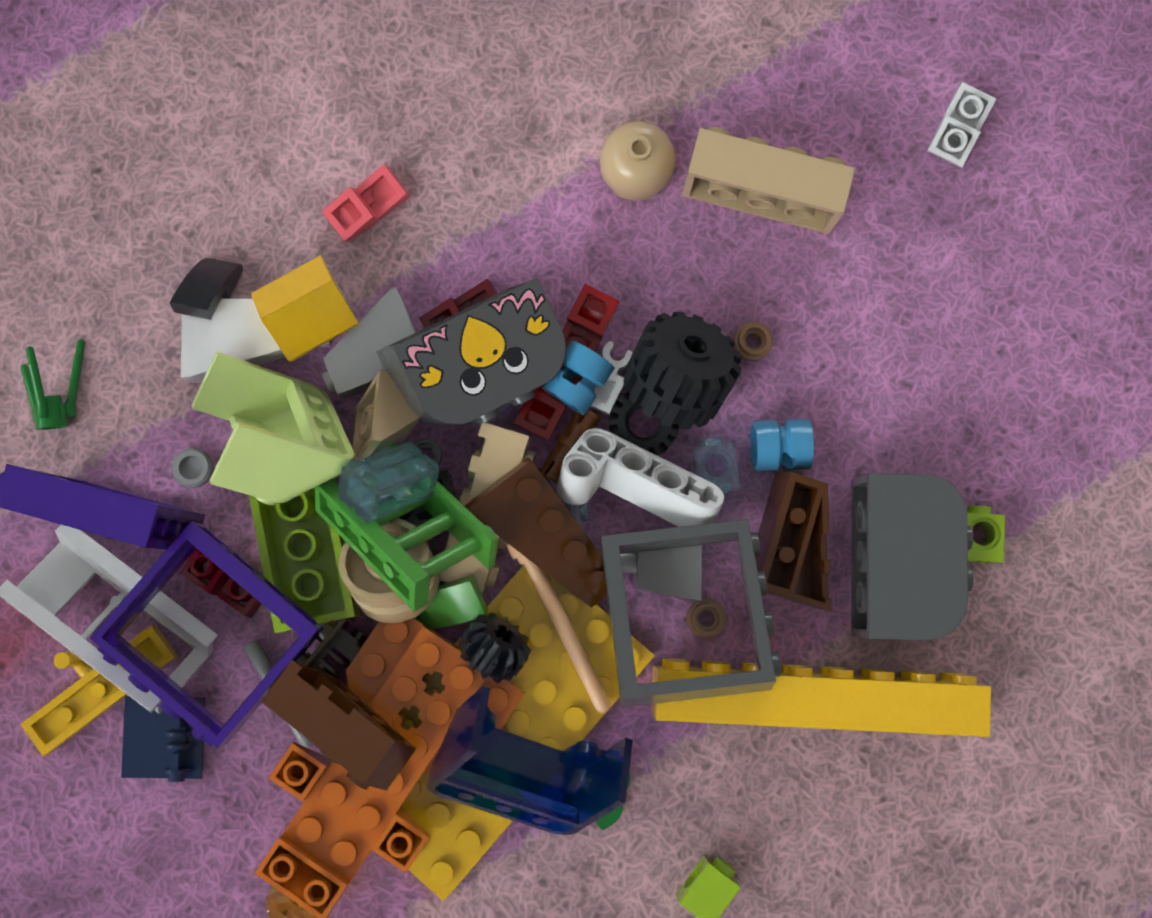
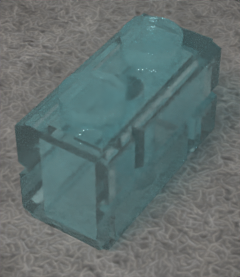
(387, 481)

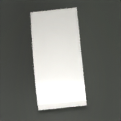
(961, 124)

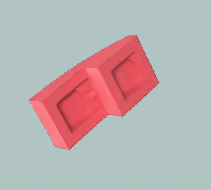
(367, 204)

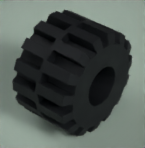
(682, 370)

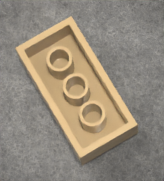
(768, 180)

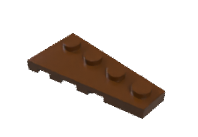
(540, 527)

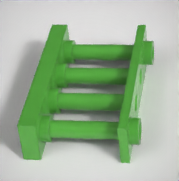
(388, 553)

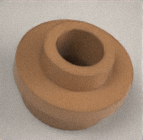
(758, 330)
(718, 623)

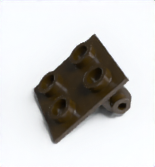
(334, 636)

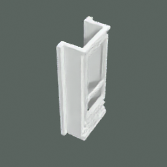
(66, 573)

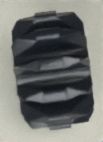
(494, 647)

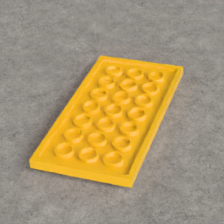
(552, 712)

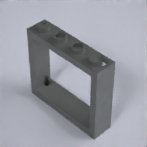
(755, 587)

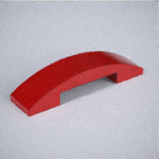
(585, 325)

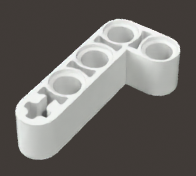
(638, 477)

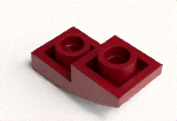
(216, 582)

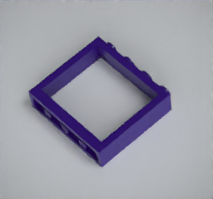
(93, 508)
(149, 677)

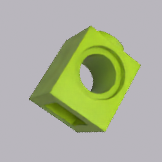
(994, 526)
(709, 888)

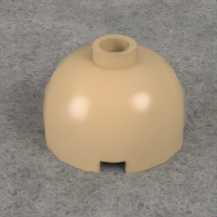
(637, 160)

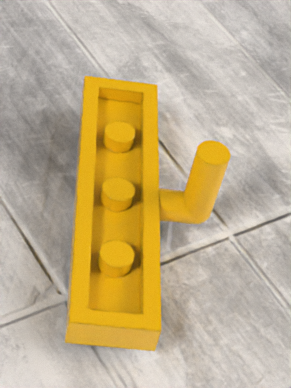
(89, 695)

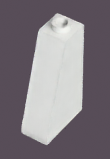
(231, 331)

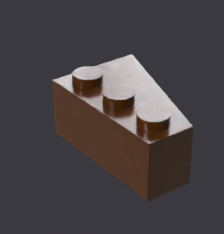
(796, 540)
(339, 725)

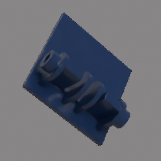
(159, 745)

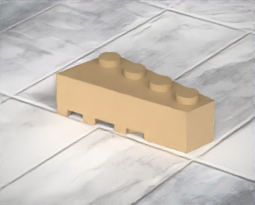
(498, 455)

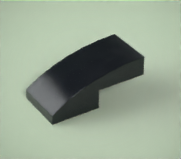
(204, 287)

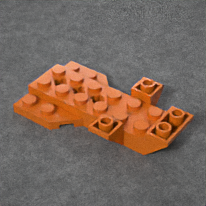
(338, 818)

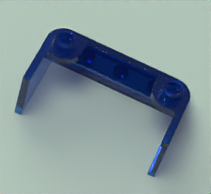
(525, 778)

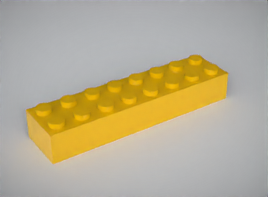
(837, 700)

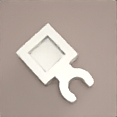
(609, 393)

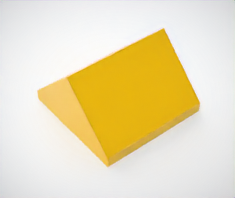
(304, 309)

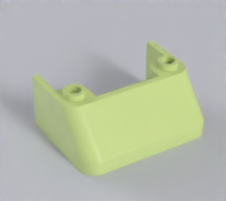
(282, 431)

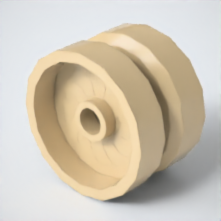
(369, 589)

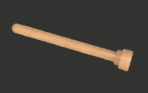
(566, 632)

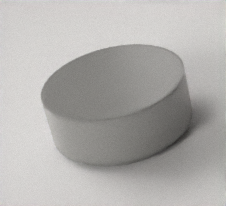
(192, 468)

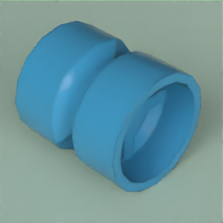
(586, 366)
(782, 445)

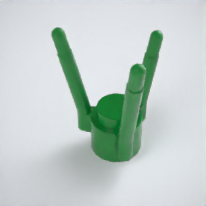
(49, 410)

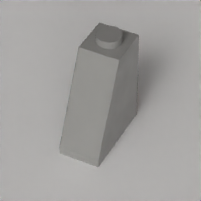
(354, 358)

